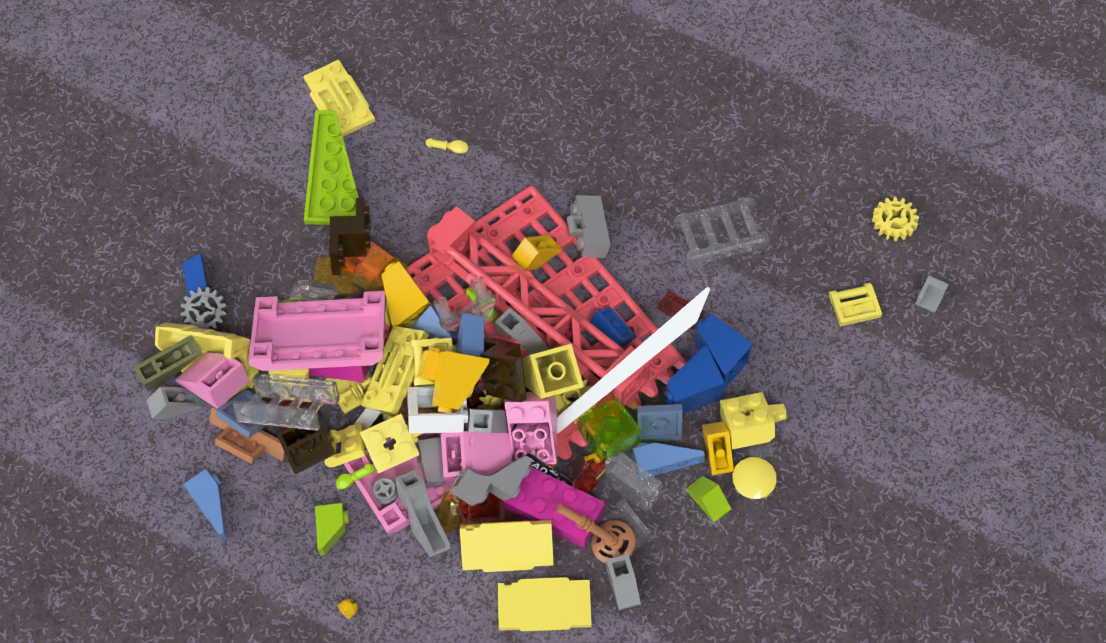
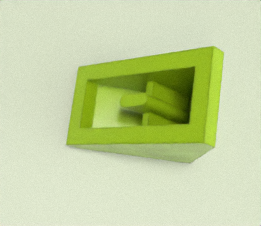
(709, 498)

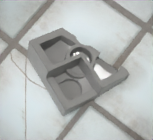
(432, 461)

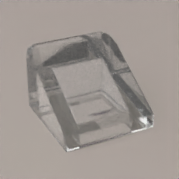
(761, 450)

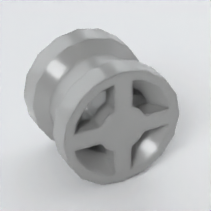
(382, 487)

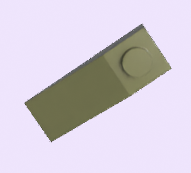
(167, 363)

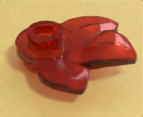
(589, 472)

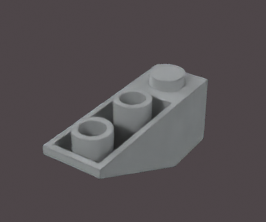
(515, 327)

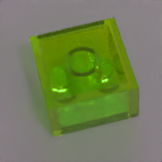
(610, 429)

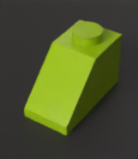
(330, 525)

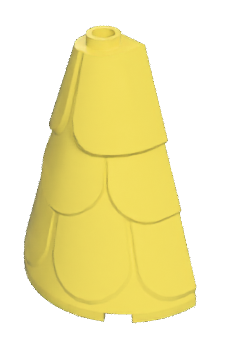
(208, 341)

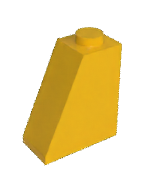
(403, 295)
(456, 379)

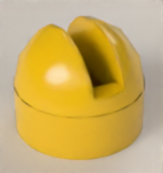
(348, 606)

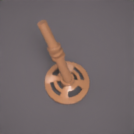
(607, 537)

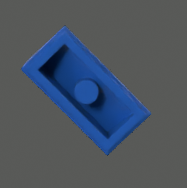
(195, 274)
(613, 326)

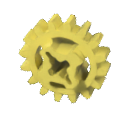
(894, 225)

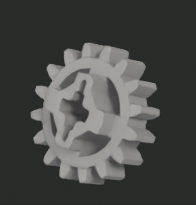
(205, 301)

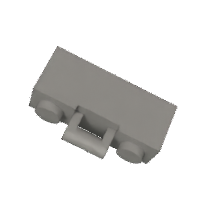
(592, 227)

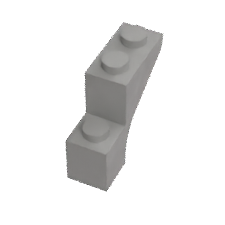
(502, 483)
(422, 517)

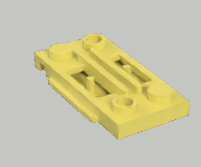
(338, 92)
(393, 372)
(506, 545)
(544, 604)

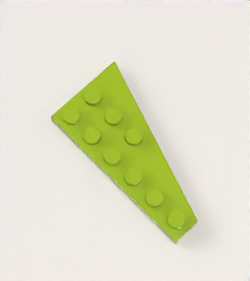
(330, 177)

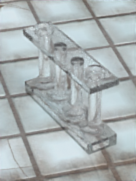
(718, 251)
(286, 388)

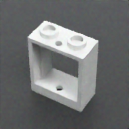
(433, 422)

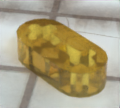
(450, 512)

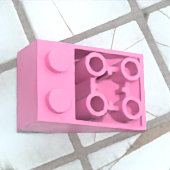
(214, 378)
(533, 427)
(474, 451)

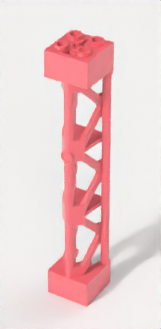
(458, 234)

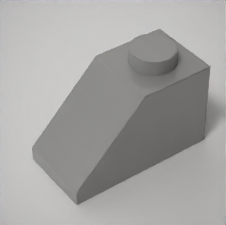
(172, 402)

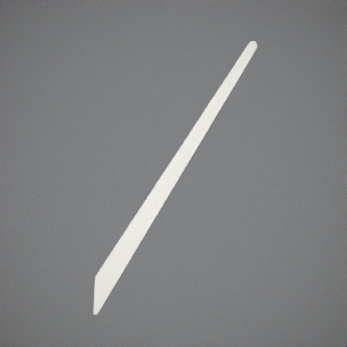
(648, 349)

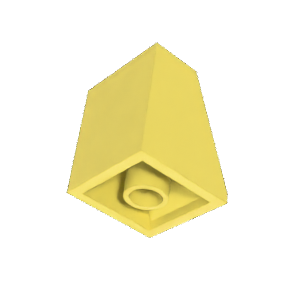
(552, 372)

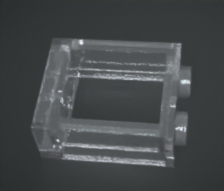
(632, 481)

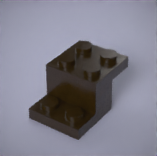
(349, 236)
(505, 370)
(306, 447)

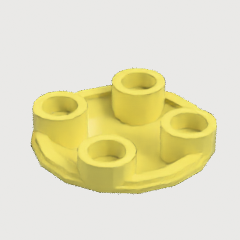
(754, 478)

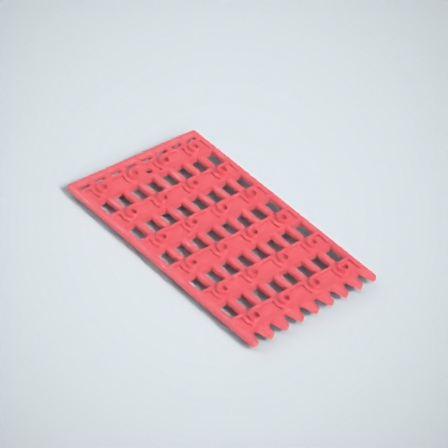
(560, 284)

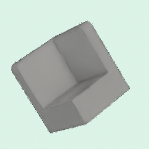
(931, 294)

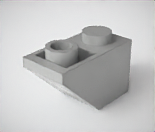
(486, 420)
(623, 582)

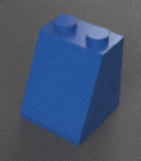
(726, 346)
(695, 383)

